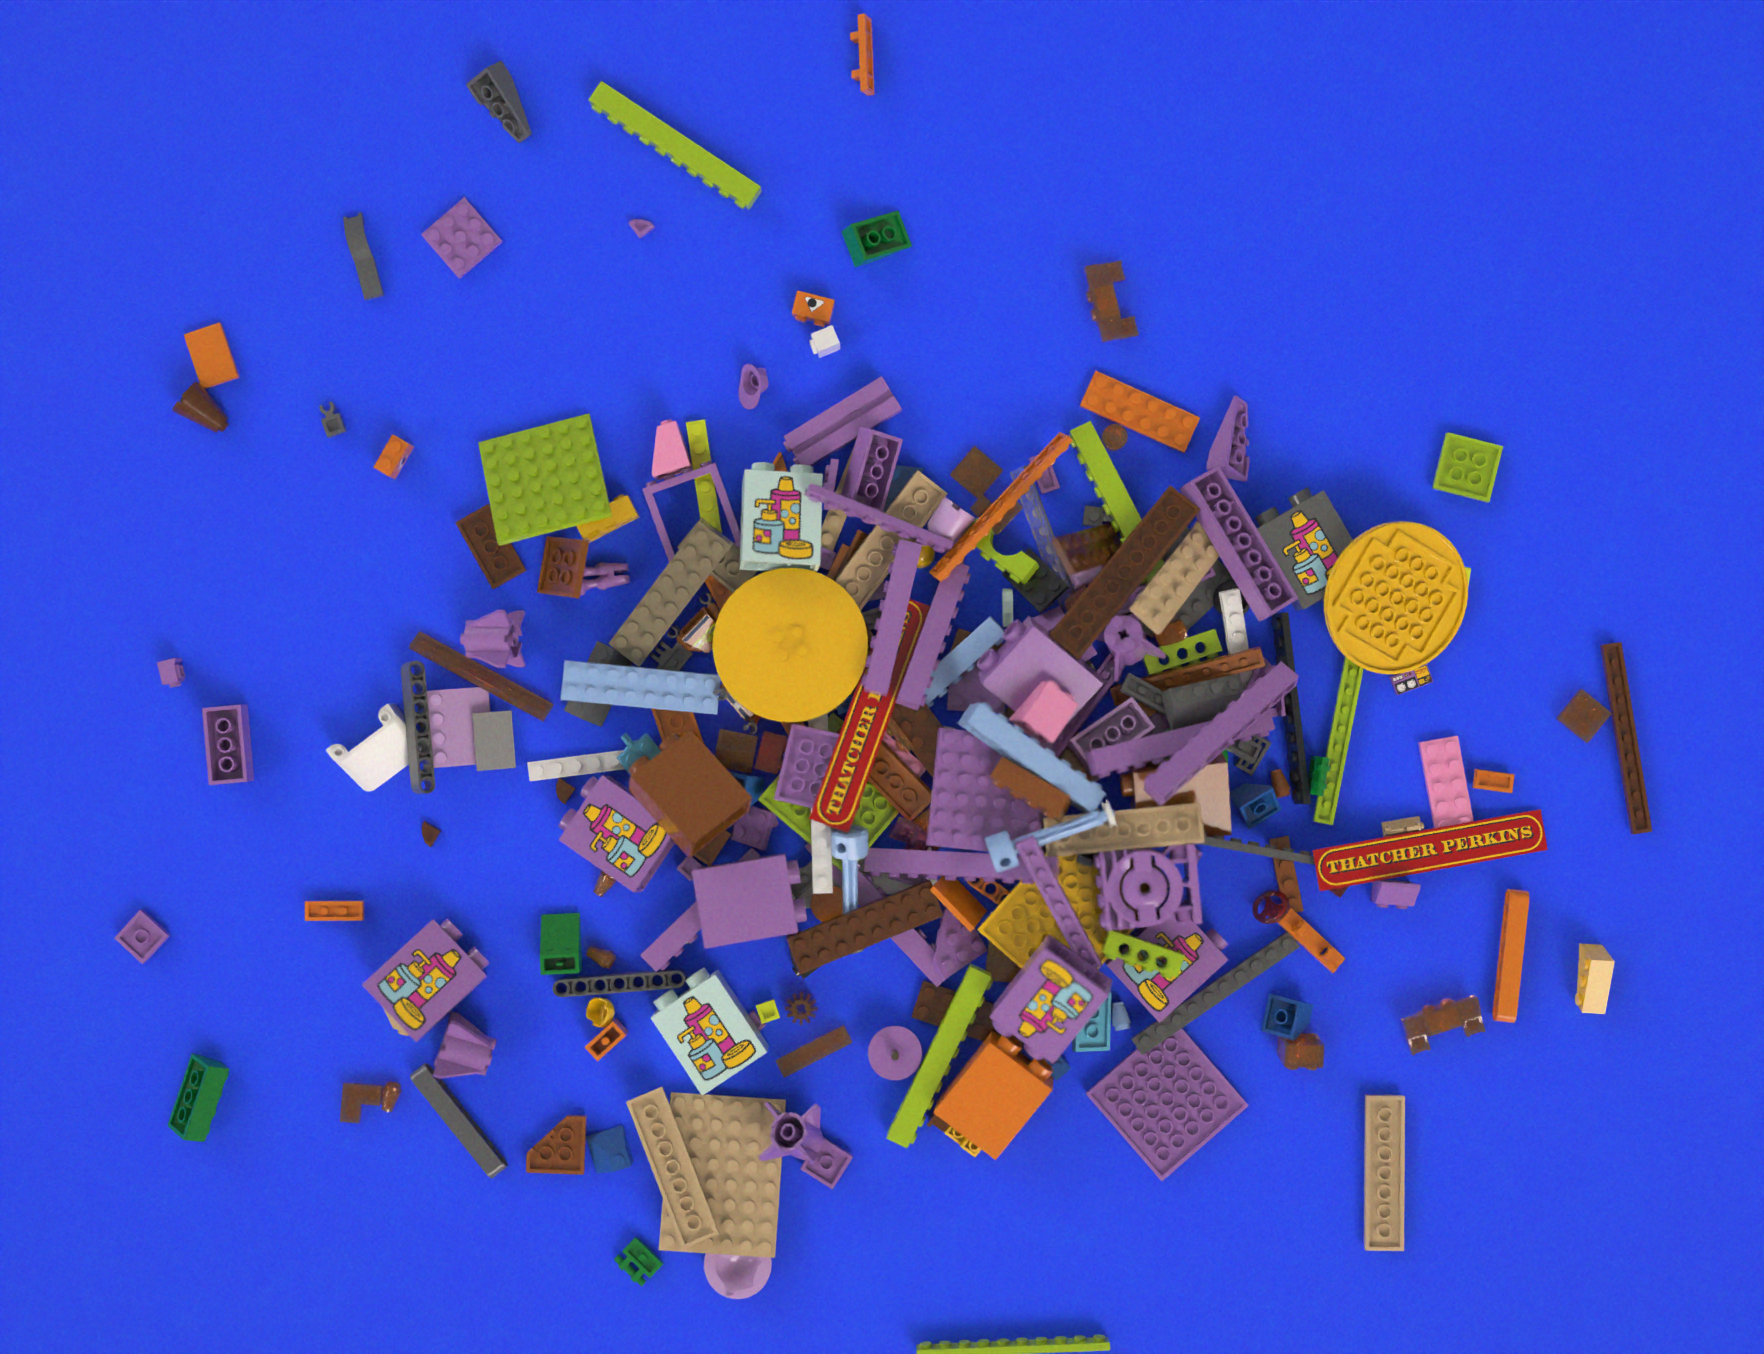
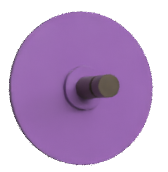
(894, 1053)

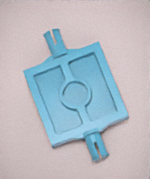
(636, 750)

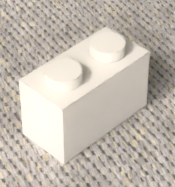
(824, 342)

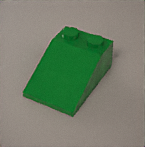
(876, 238)

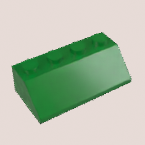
(198, 1098)

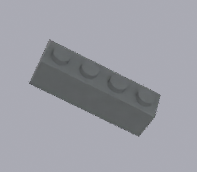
(1200, 701)
(597, 712)

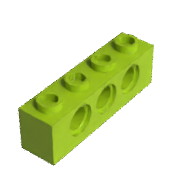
(1211, 648)
(1173, 958)

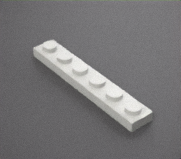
(1234, 626)
(574, 765)

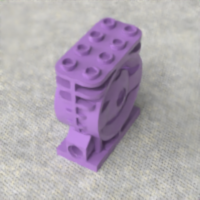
(1112, 866)

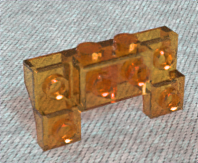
(1104, 302)
(1441, 1018)

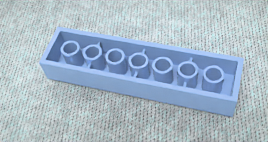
(640, 687)
(1027, 754)

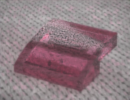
(910, 833)

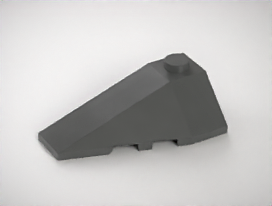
(498, 93)

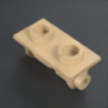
(1402, 826)

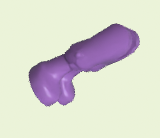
(606, 576)

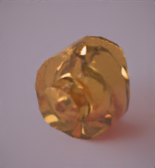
(1114, 437)

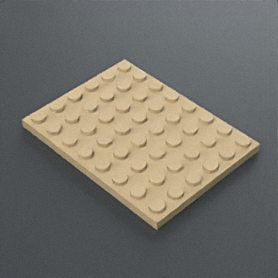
(741, 1190)

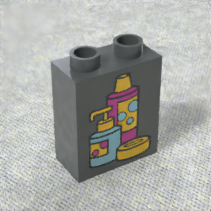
(1305, 543)

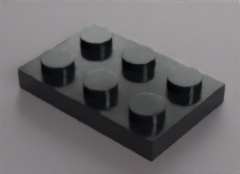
(1042, 587)

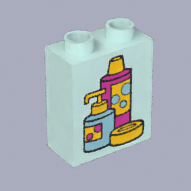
(778, 520)
(708, 1030)

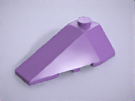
(1231, 442)

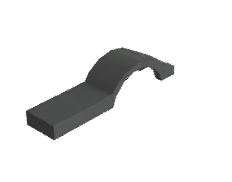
(363, 257)

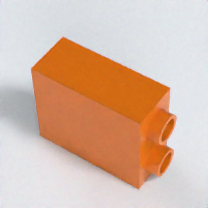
(995, 1094)

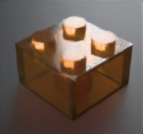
(1304, 1052)

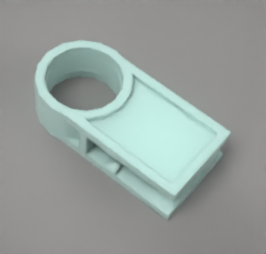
(1007, 606)

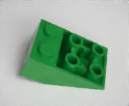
(560, 944)

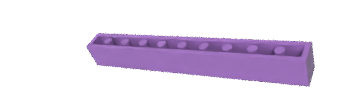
(1220, 733)
(1159, 746)
(946, 864)
(911, 941)

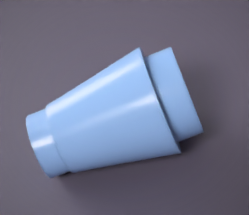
(1120, 1017)

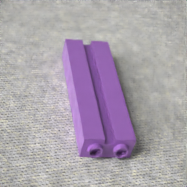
(841, 423)

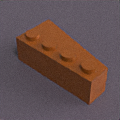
(1031, 789)

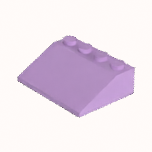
(453, 724)

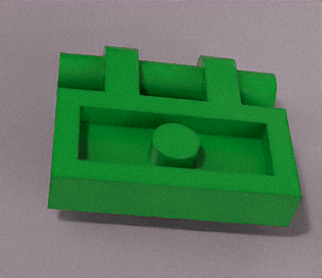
(1317, 774)
(641, 1256)

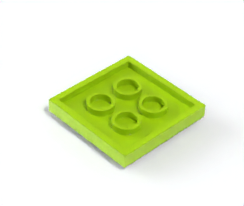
(1467, 467)

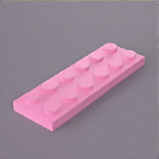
(1445, 781)

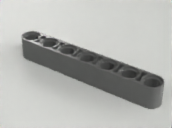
(413, 736)
(611, 987)
(459, 1121)

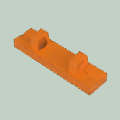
(864, 38)
(1311, 940)

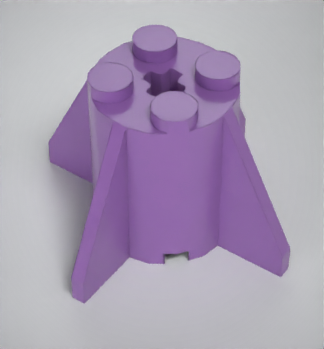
(495, 638)
(1127, 642)
(463, 1049)
(794, 1135)

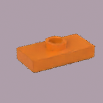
(1493, 781)

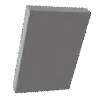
(493, 740)

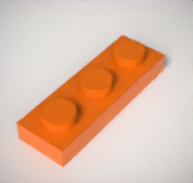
(334, 910)

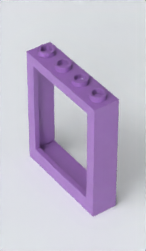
(688, 474)

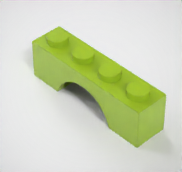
(1018, 565)

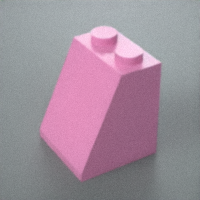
(669, 451)
(1045, 712)

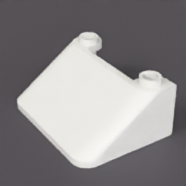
(378, 755)

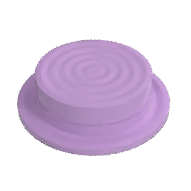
(737, 1275)

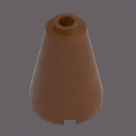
(201, 408)

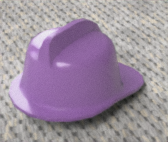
(752, 384)

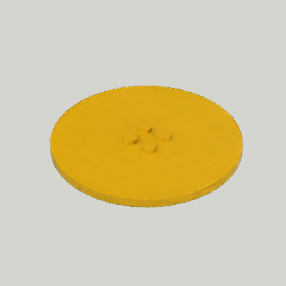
(1396, 597)
(790, 645)

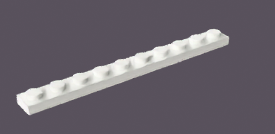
(821, 838)

